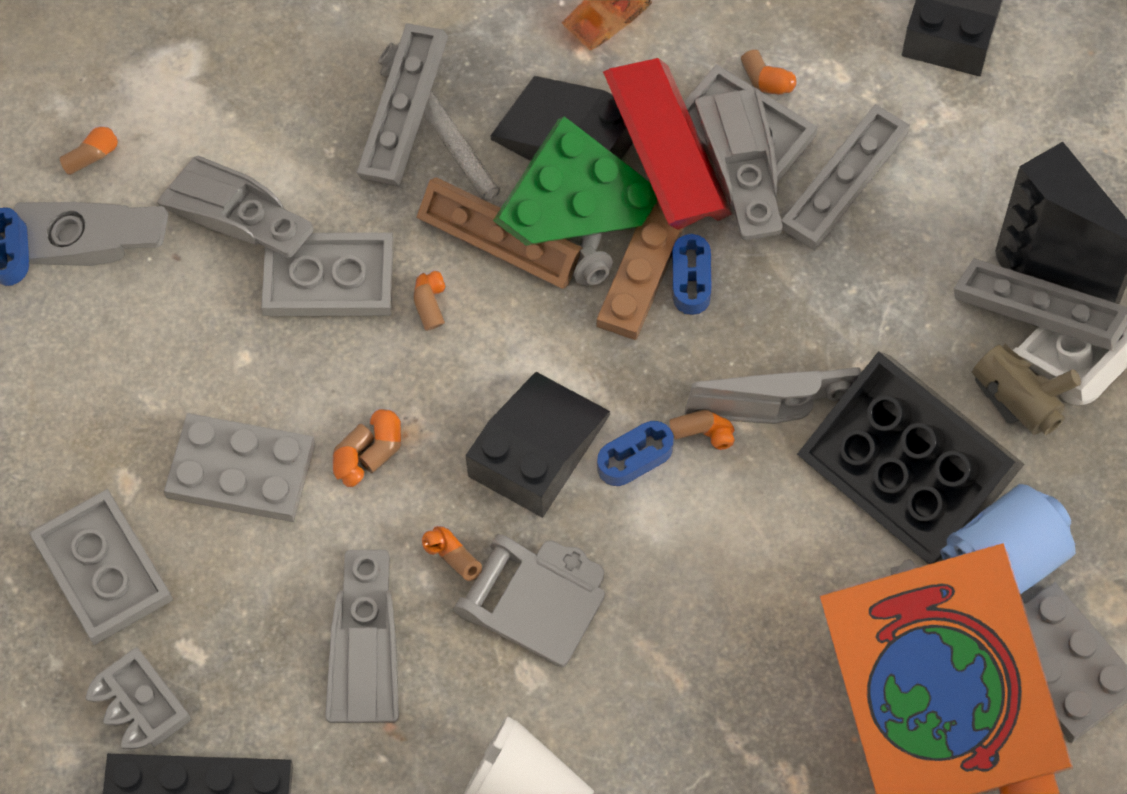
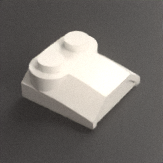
(1057, 353)

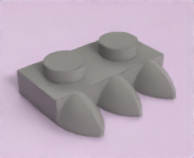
(140, 698)

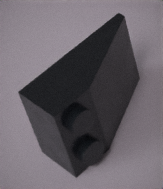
(952, 33)
(547, 101)
(535, 443)

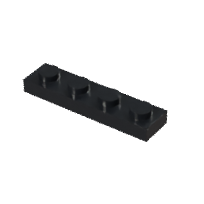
(195, 775)

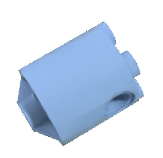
(1029, 525)

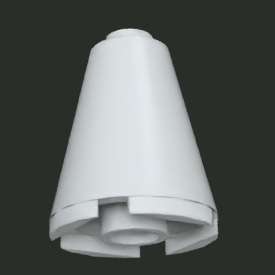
(522, 765)

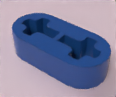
(15, 246)
(682, 274)
(630, 445)

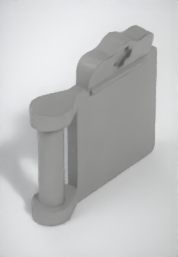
(545, 601)

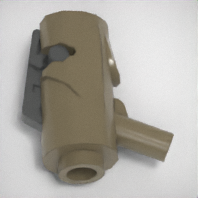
(1020, 392)

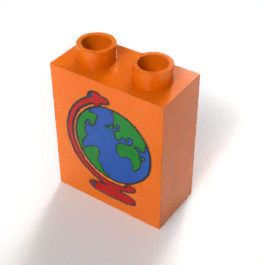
(948, 680)

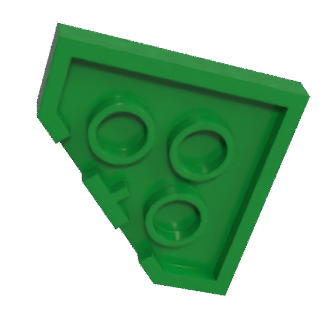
(574, 191)

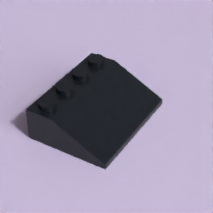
(1064, 228)
(909, 457)

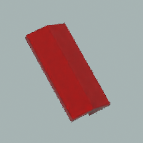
(667, 142)

